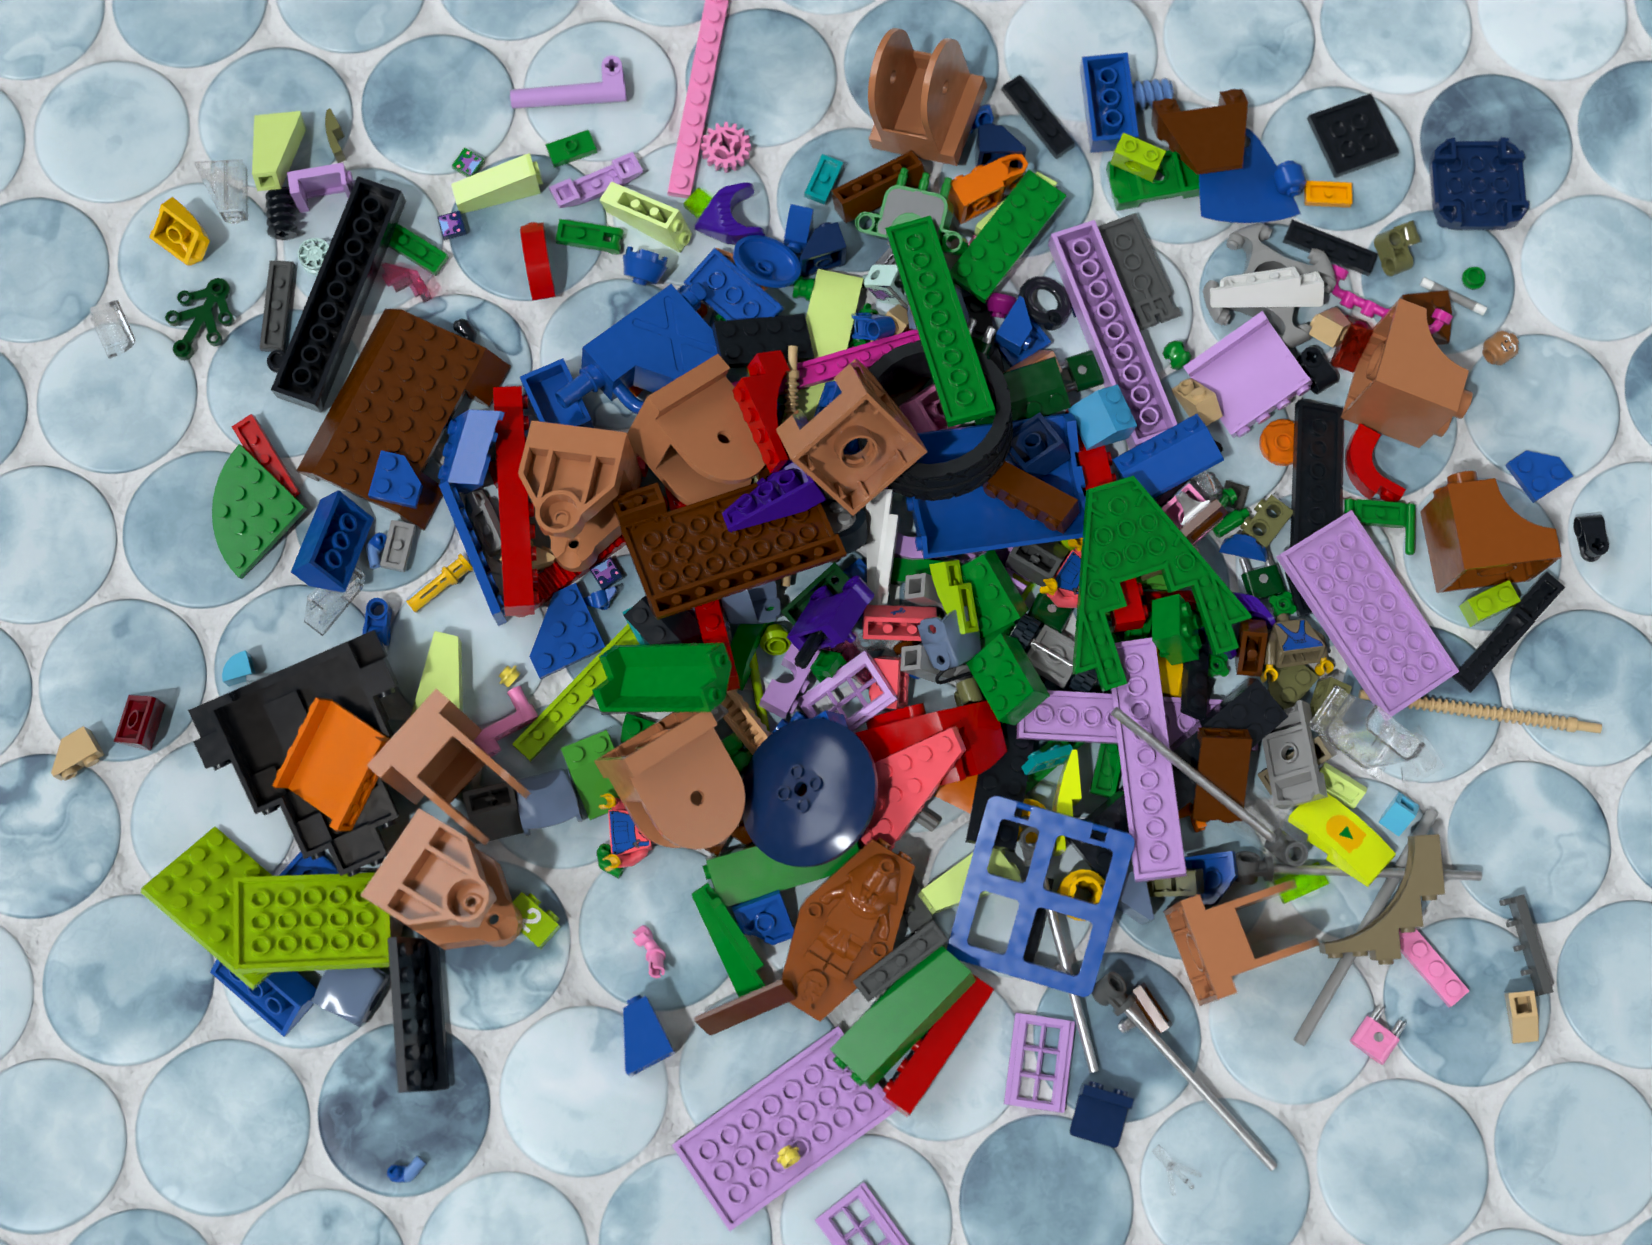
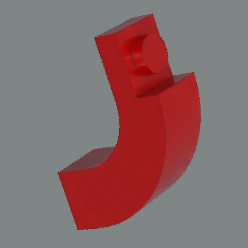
(537, 261)
(1362, 470)

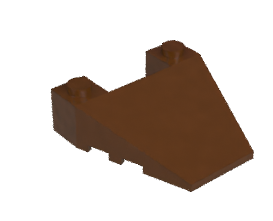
(1205, 137)

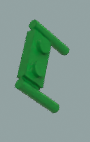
(1386, 515)

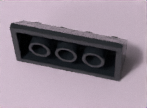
(674, 629)

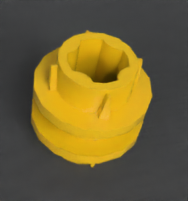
(1082, 879)

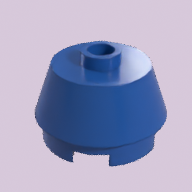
(643, 266)

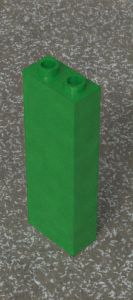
(751, 874)
(901, 1017)

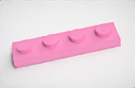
(1432, 967)

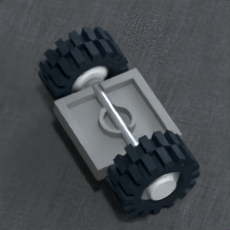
(1052, 655)

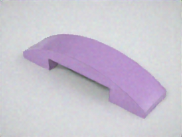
(593, 185)

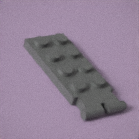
(1138, 271)

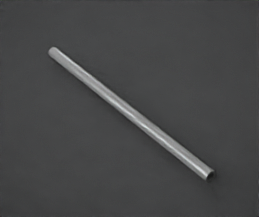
(1346, 961)

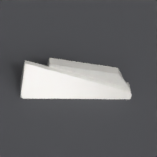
(1269, 289)
(881, 545)

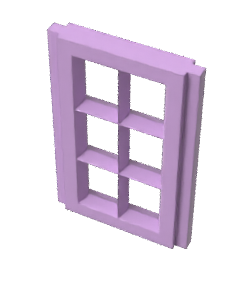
(844, 674)
(1062, 1062)
(873, 1208)

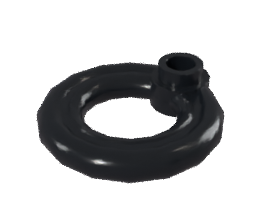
(1046, 318)

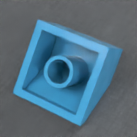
(1103, 418)

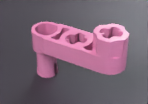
(524, 715)

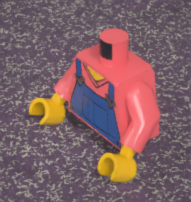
(1064, 586)
(627, 842)

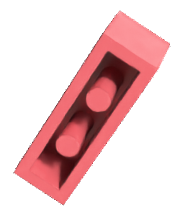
(895, 622)

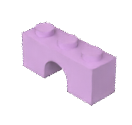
(781, 697)

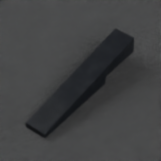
(1508, 631)

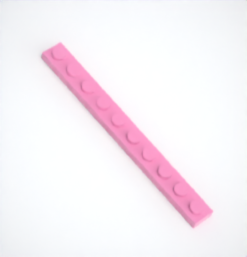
(698, 98)

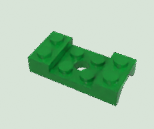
(1131, 190)

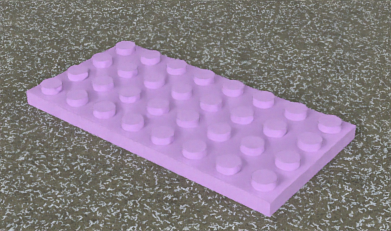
(1367, 614)
(798, 1105)

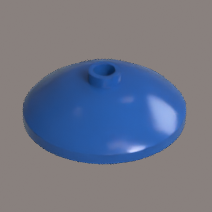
(766, 261)

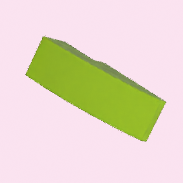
(955, 594)

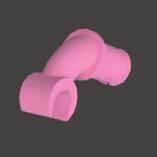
(654, 954)

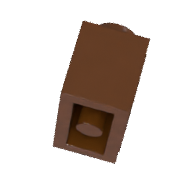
(1251, 648)

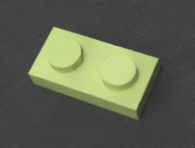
(1342, 786)

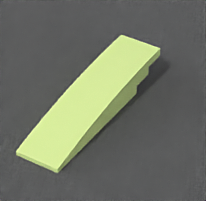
(829, 325)

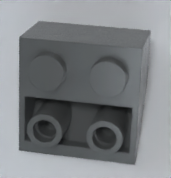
(1037, 560)
(494, 811)

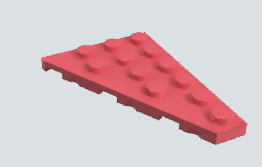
(908, 782)

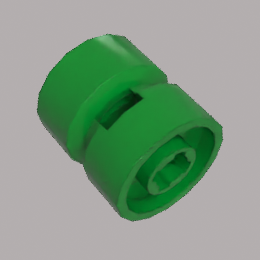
(737, 753)

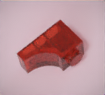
(1353, 345)

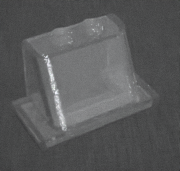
(1364, 733)

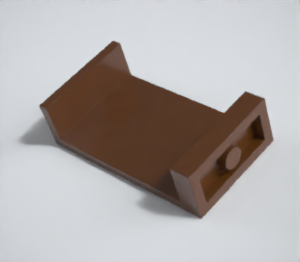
(1225, 763)

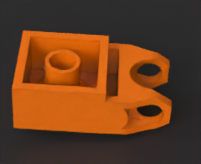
(984, 187)

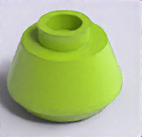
(775, 640)

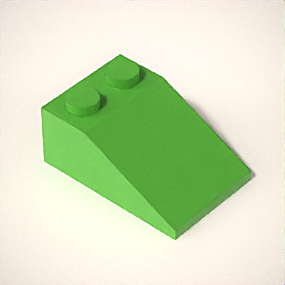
(585, 773)

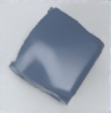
(751, 605)
(948, 646)
(550, 800)
(351, 992)

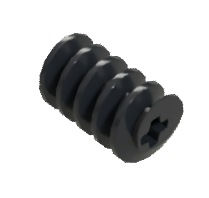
(280, 214)

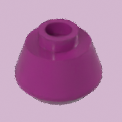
(1000, 304)

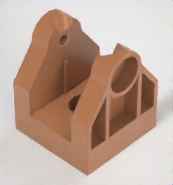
(858, 412)
(572, 483)
(444, 888)

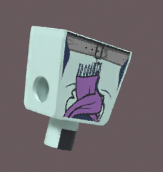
(885, 285)

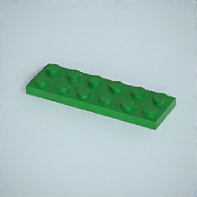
(1006, 236)

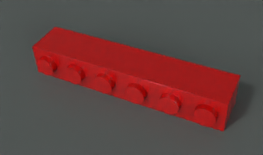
(935, 1049)

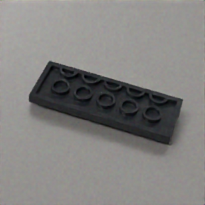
(418, 1015)

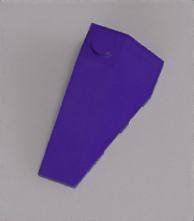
(775, 497)

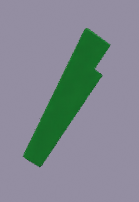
(731, 944)

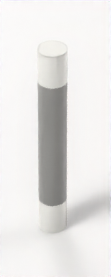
(1455, 297)

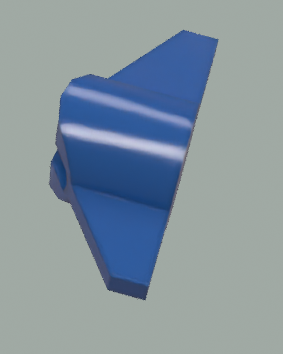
(601, 598)

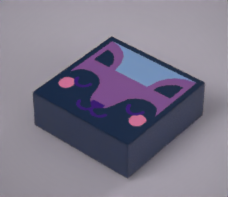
(451, 225)
(606, 573)

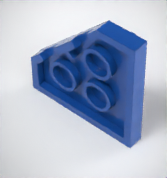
(565, 634)

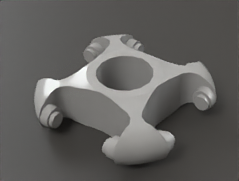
(1262, 259)

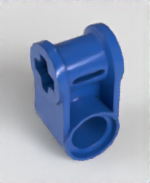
(872, 326)
(381, 623)

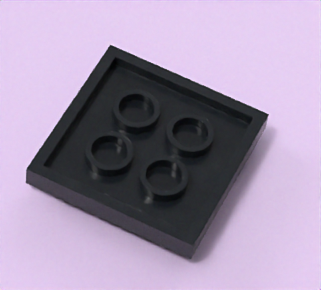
(1352, 135)

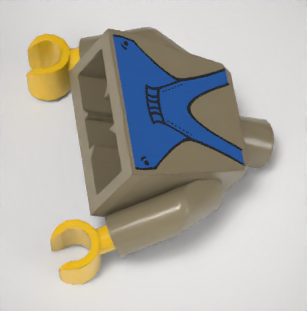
(1293, 645)

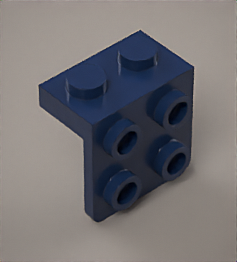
(1100, 1114)

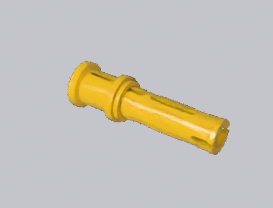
(447, 572)

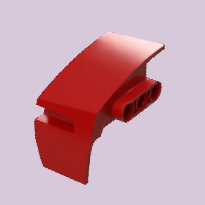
(910, 725)

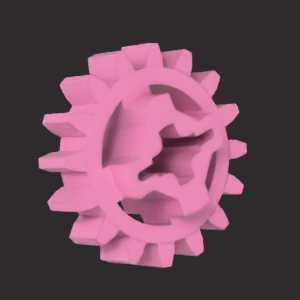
(719, 154)

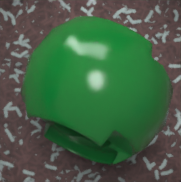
(1176, 354)

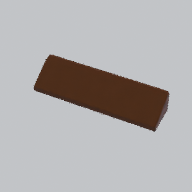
(746, 1007)

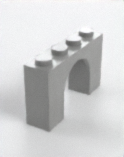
(914, 659)

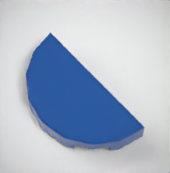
(1245, 547)

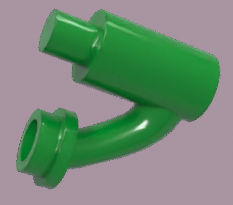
(1233, 519)

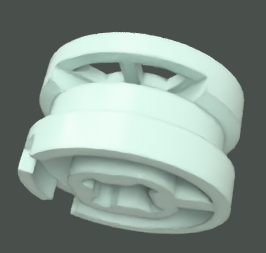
(312, 255)

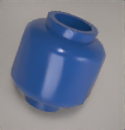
(1289, 178)

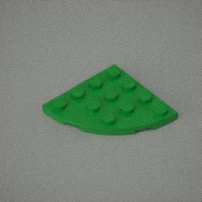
(250, 511)

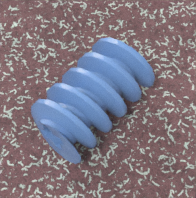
(1150, 92)

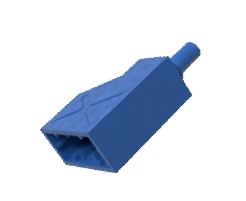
(643, 351)

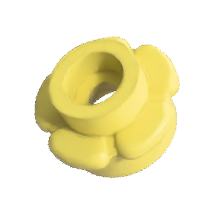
(509, 675)
(788, 1156)

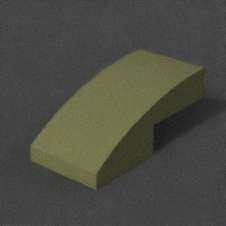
(334, 134)

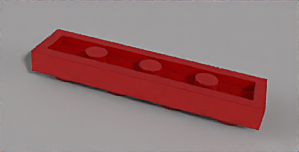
(257, 443)

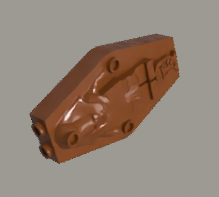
(847, 927)

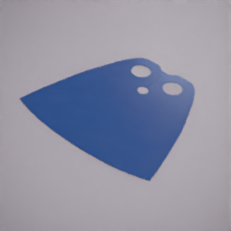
(1246, 192)

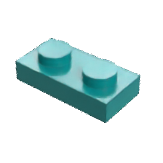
(823, 179)
(1051, 758)

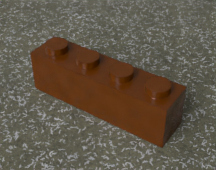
(868, 190)
(1032, 497)

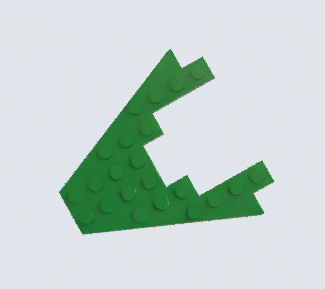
(1127, 539)

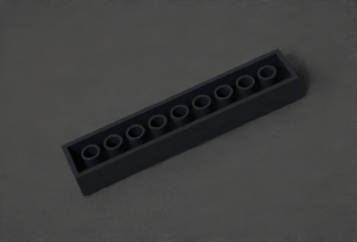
(339, 294)
(1245, 708)

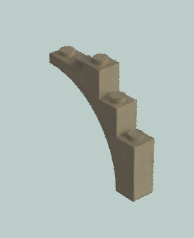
(1381, 937)

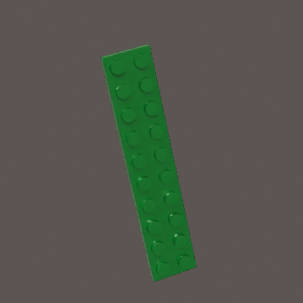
(940, 322)

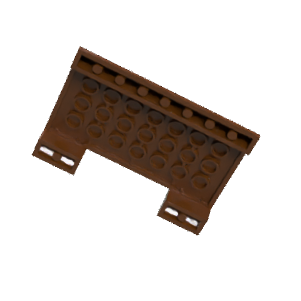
(400, 404)
(694, 559)

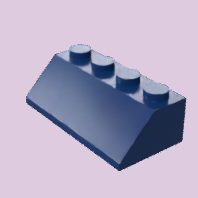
(1108, 100)
(1170, 457)
(332, 543)
(278, 1000)

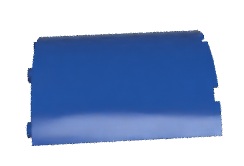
(986, 523)

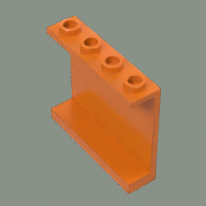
(331, 762)

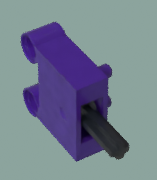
(829, 619)

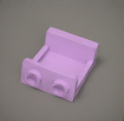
(319, 182)

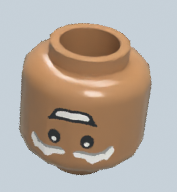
(1500, 348)

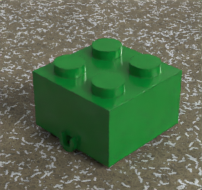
(1175, 629)

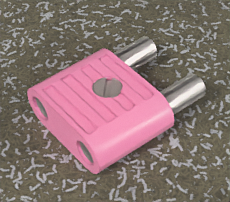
(1375, 1039)

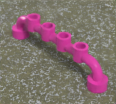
(1370, 308)

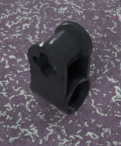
(1317, 369)
(1591, 536)

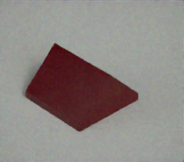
(140, 722)

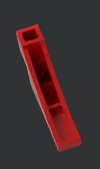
(758, 402)

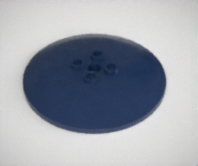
(837, 800)

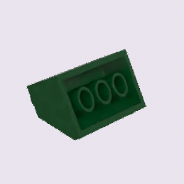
(1034, 390)

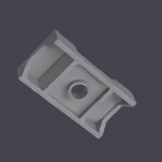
(1296, 779)

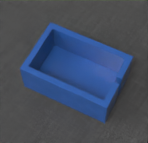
(541, 389)

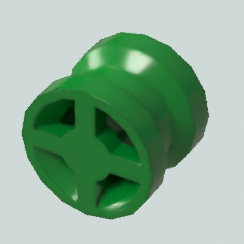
(803, 288)

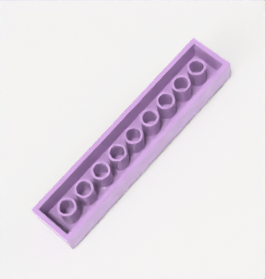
(1111, 327)

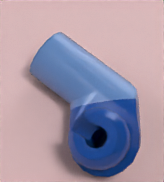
(374, 548)
(406, 1173)

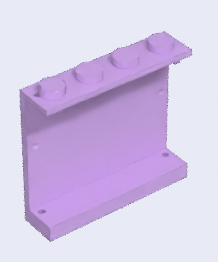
(1250, 374)

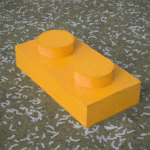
(1328, 194)

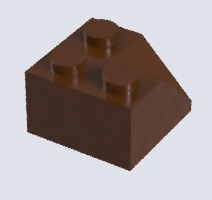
(1431, 301)

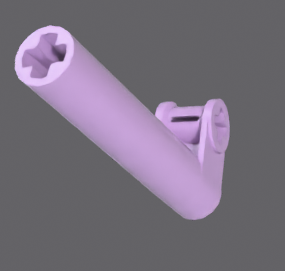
(609, 90)

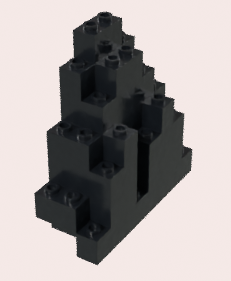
(261, 722)

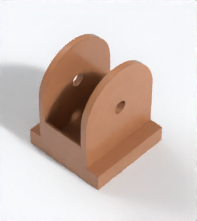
(922, 98)
(696, 435)
(437, 758)
(678, 782)
(1216, 945)

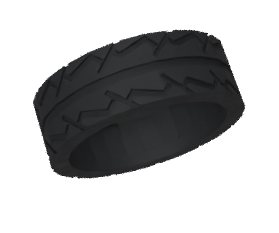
(972, 469)

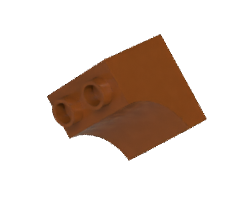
(1480, 539)

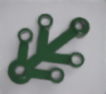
(202, 315)

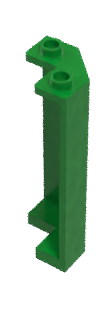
(663, 678)

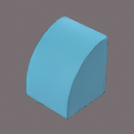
(237, 668)
(1399, 814)

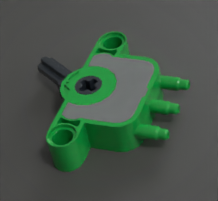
(907, 204)

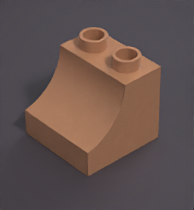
(1406, 381)

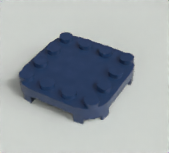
(1478, 185)

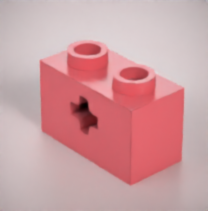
(897, 679)

